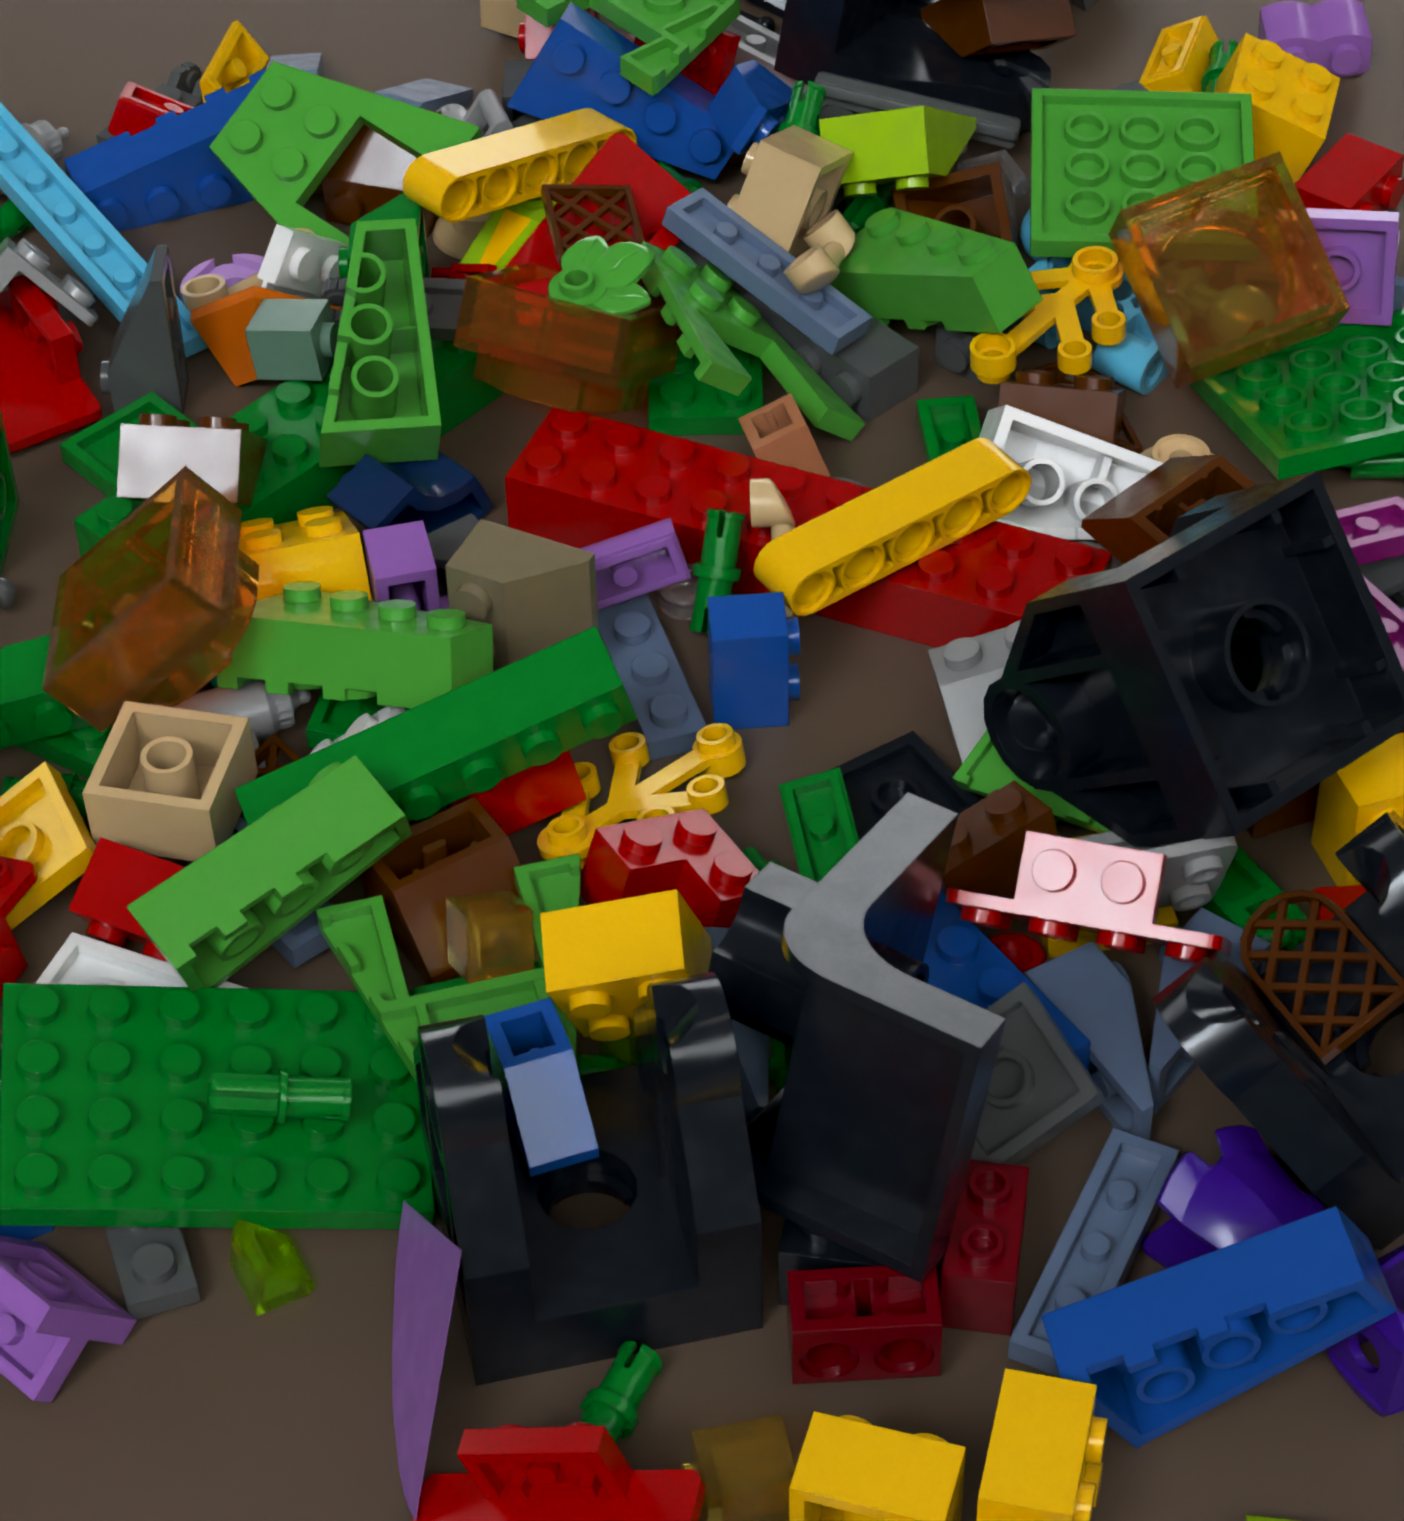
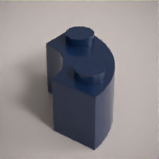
(409, 492)

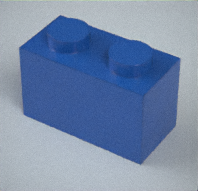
(751, 660)

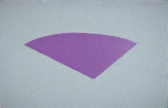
(421, 1318)

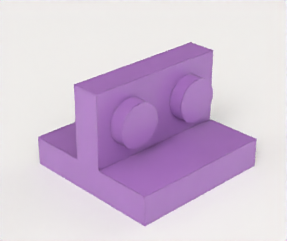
(1364, 259)
(49, 1317)

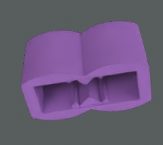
(1325, 33)

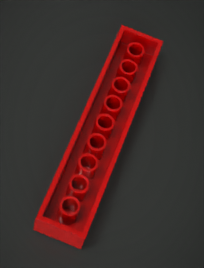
(605, 477)

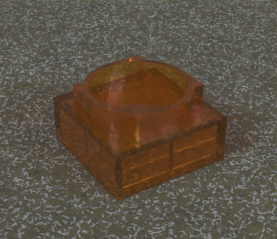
(1228, 269)
(559, 348)
(152, 605)

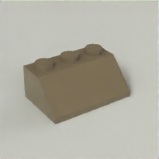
(523, 587)

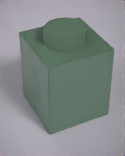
(292, 339)

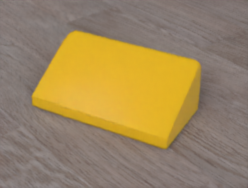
(1180, 57)
(233, 61)

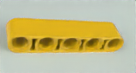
(508, 165)
(892, 526)

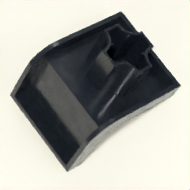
(881, 1063)

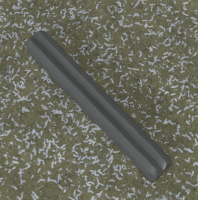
(873, 97)

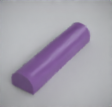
(634, 563)

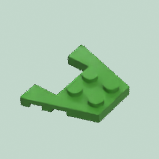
(670, 28)

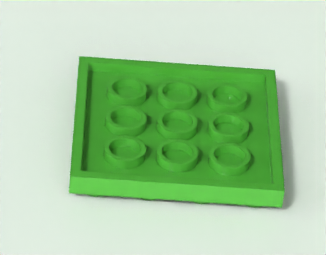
(1120, 149)

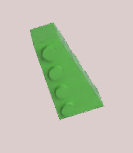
(935, 274)
(383, 363)
(358, 647)
(270, 875)

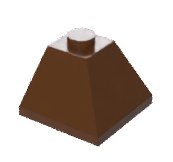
(970, 199)

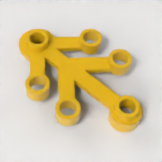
(1092, 274)
(715, 756)

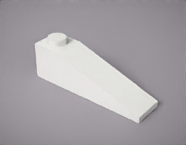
(1067, 470)

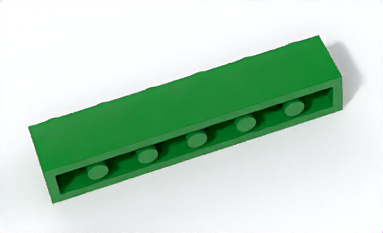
(473, 733)

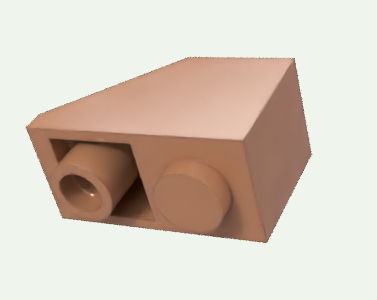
(782, 436)

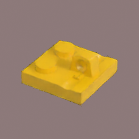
(46, 829)

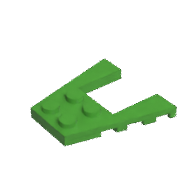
(301, 124)
(717, 315)
(367, 952)

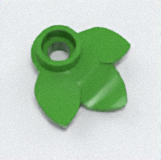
(604, 275)

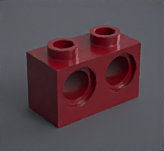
(985, 1249)
(862, 1325)

